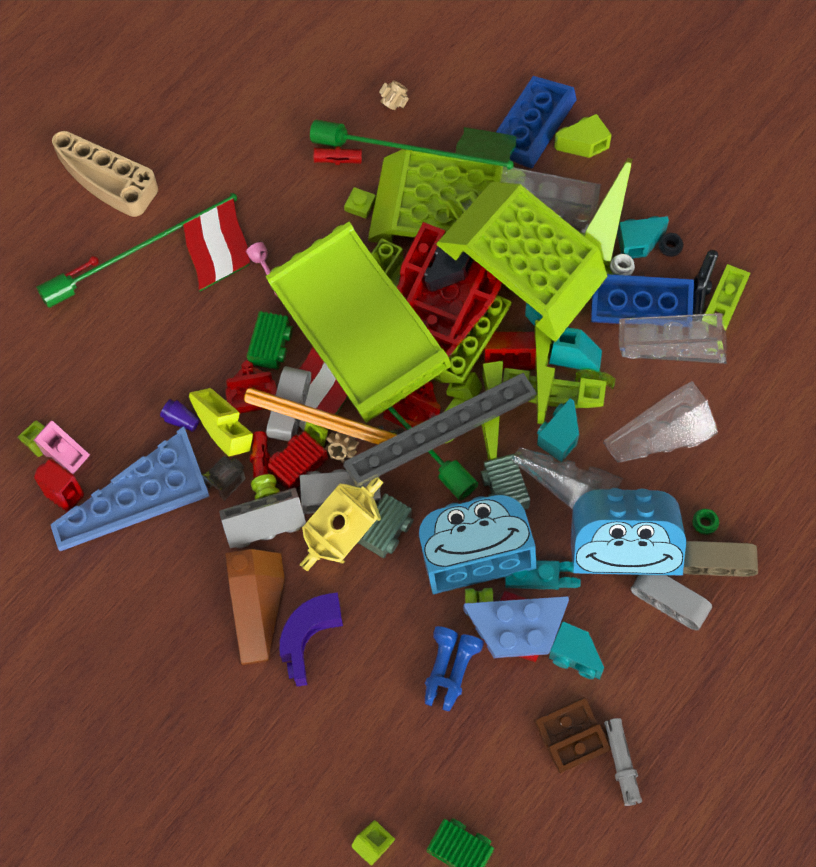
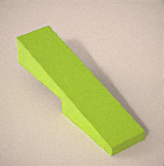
(544, 374)
(492, 377)

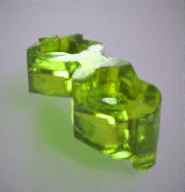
(591, 374)

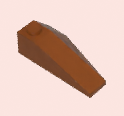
(255, 591)

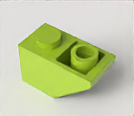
(584, 138)

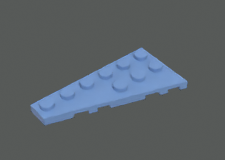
(142, 491)

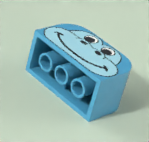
(627, 533)
(476, 542)

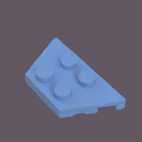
(518, 626)

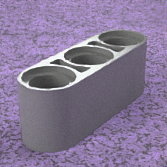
(292, 386)
(672, 599)

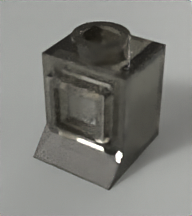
(225, 476)

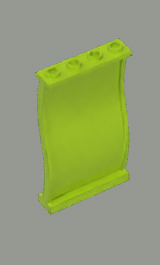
(358, 322)

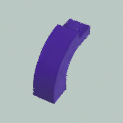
(309, 618)

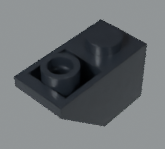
(446, 270)

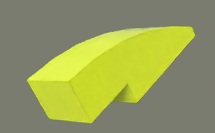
(221, 422)

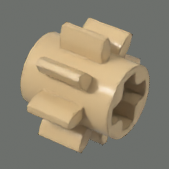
(394, 95)
(341, 446)

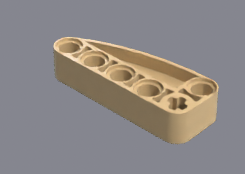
(109, 180)

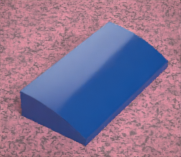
(537, 118)
(641, 297)

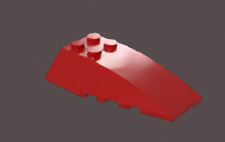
(452, 309)

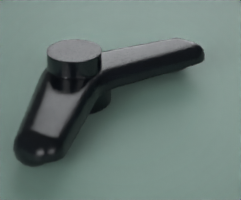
(702, 284)

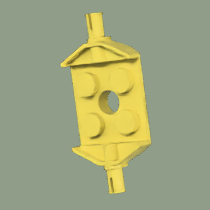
(359, 512)

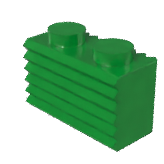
(269, 340)
(458, 847)

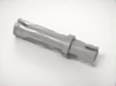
(625, 773)

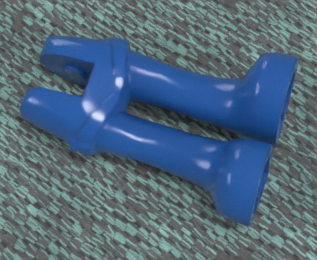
(446, 642)

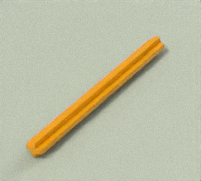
(317, 416)

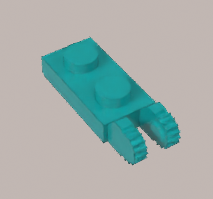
(544, 577)

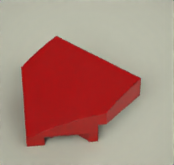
(248, 378)
(416, 407)

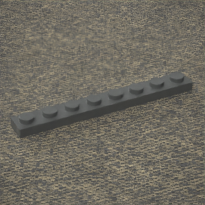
(439, 429)

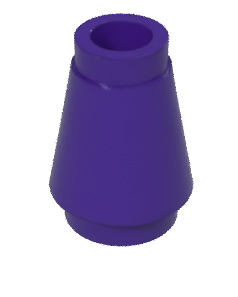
(178, 415)

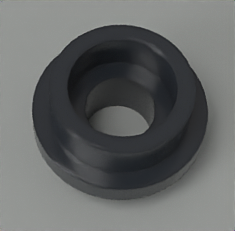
(672, 239)

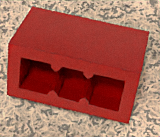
(513, 348)

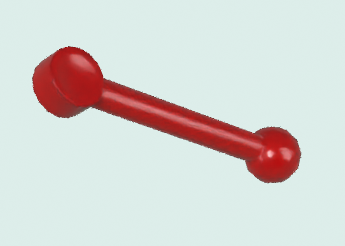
(92, 261)

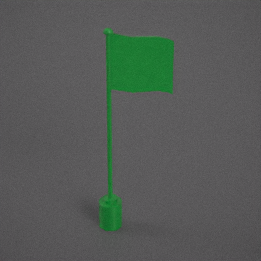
(473, 145)

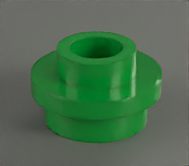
(706, 514)

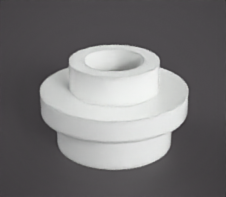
(622, 260)

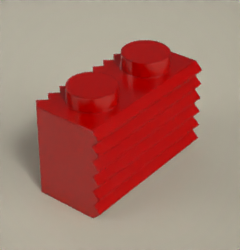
(298, 459)
(58, 485)

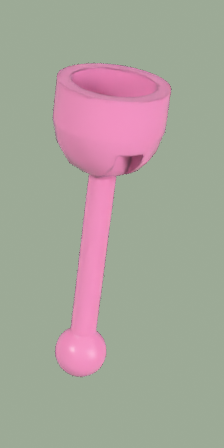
(258, 254)

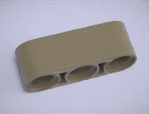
(720, 559)

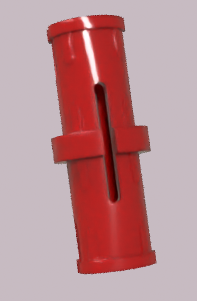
(337, 155)
(260, 455)

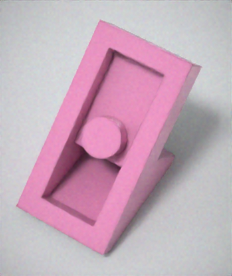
(61, 447)

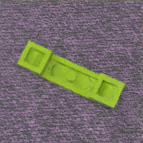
(586, 393)

